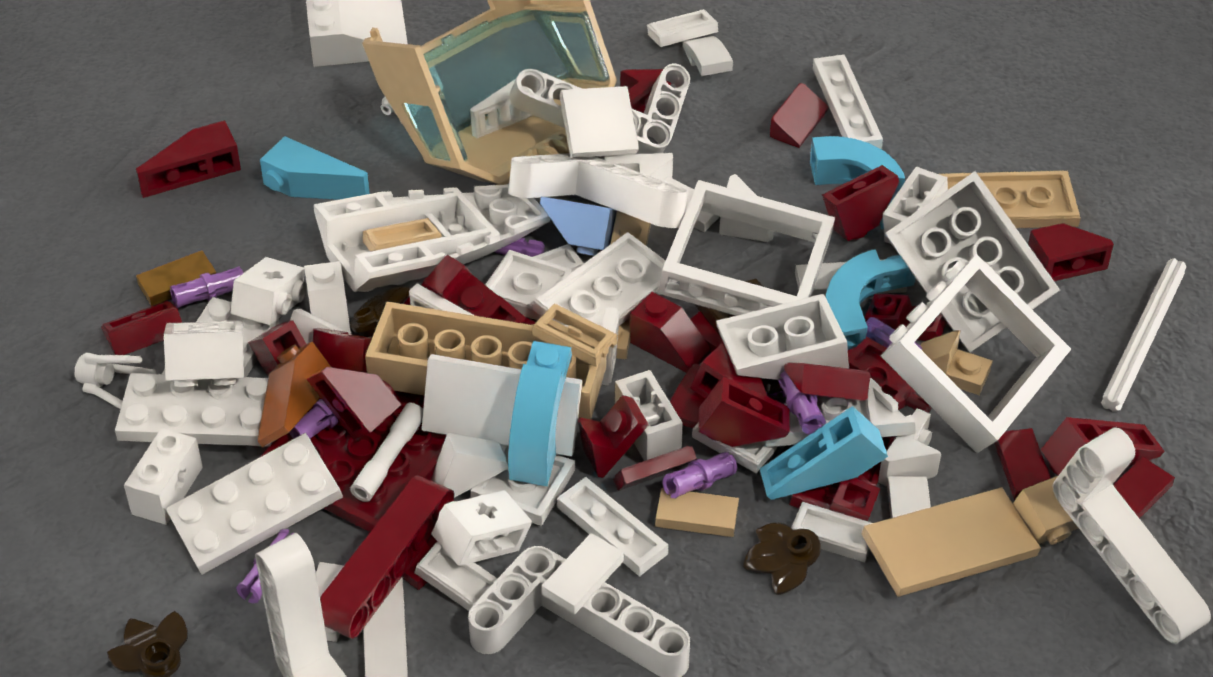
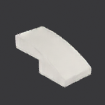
(708, 55)

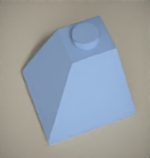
(581, 224)

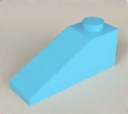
(310, 173)
(827, 456)

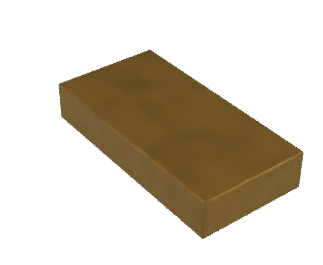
(157, 281)

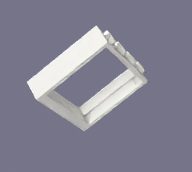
(729, 293)
(938, 388)

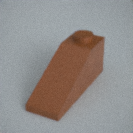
(289, 392)

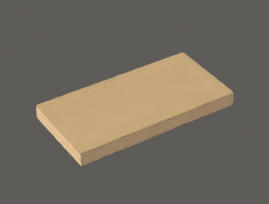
(1030, 197)
(950, 541)

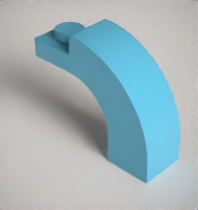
(844, 159)
(857, 281)
(535, 413)

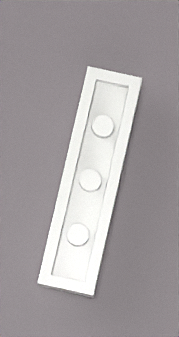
(846, 99)

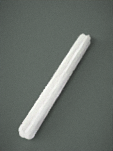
(1143, 335)

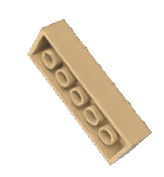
(412, 333)

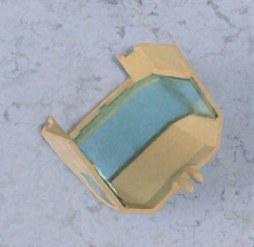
(448, 76)

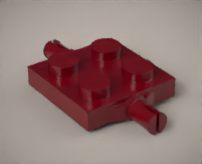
(868, 358)

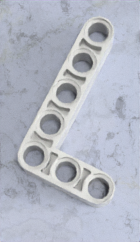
(646, 124)
(599, 182)
(1123, 540)
(295, 610)
(613, 627)

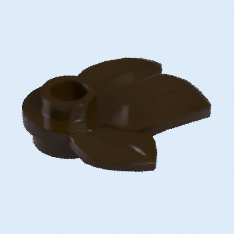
(369, 314)
(779, 557)
(148, 644)

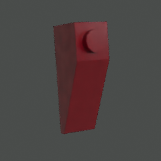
(190, 159)
(1077, 432)

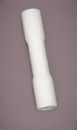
(377, 468)

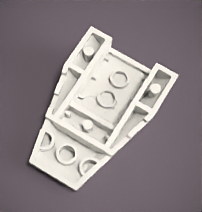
(469, 226)

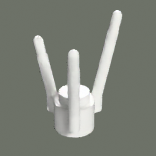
(98, 370)

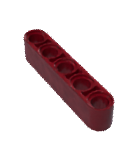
(383, 557)

